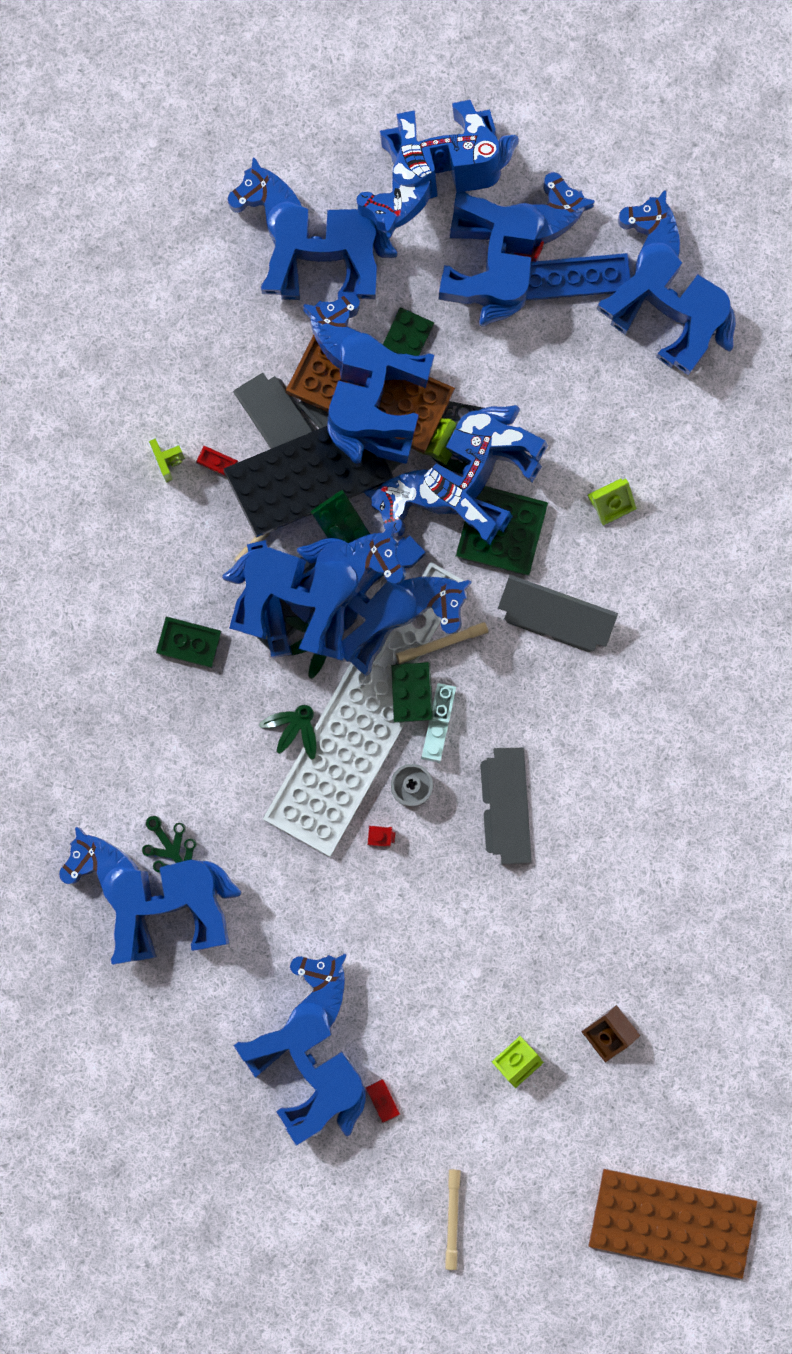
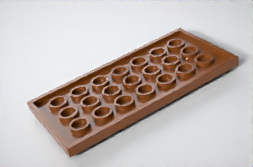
(318, 377)
(672, 1223)

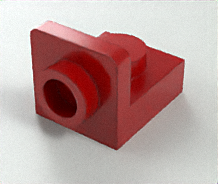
(381, 836)

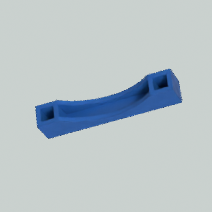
(408, 555)
(274, 619)

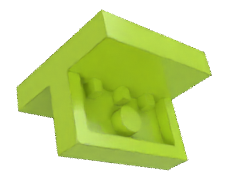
(439, 441)
(168, 457)
(613, 501)
(517, 1062)

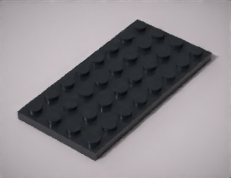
(299, 477)

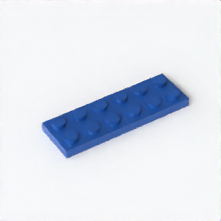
(577, 276)

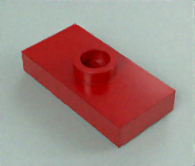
(214, 460)
(382, 1100)

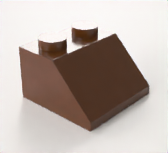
(611, 1033)

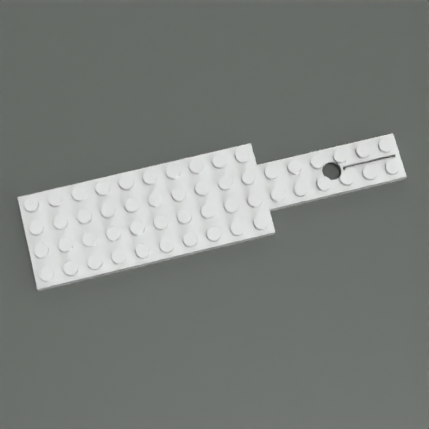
(350, 742)

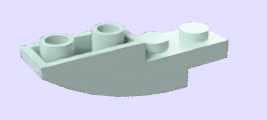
(438, 726)

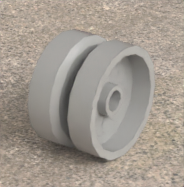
(411, 774)

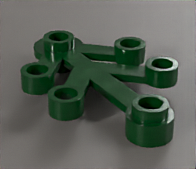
(172, 850)

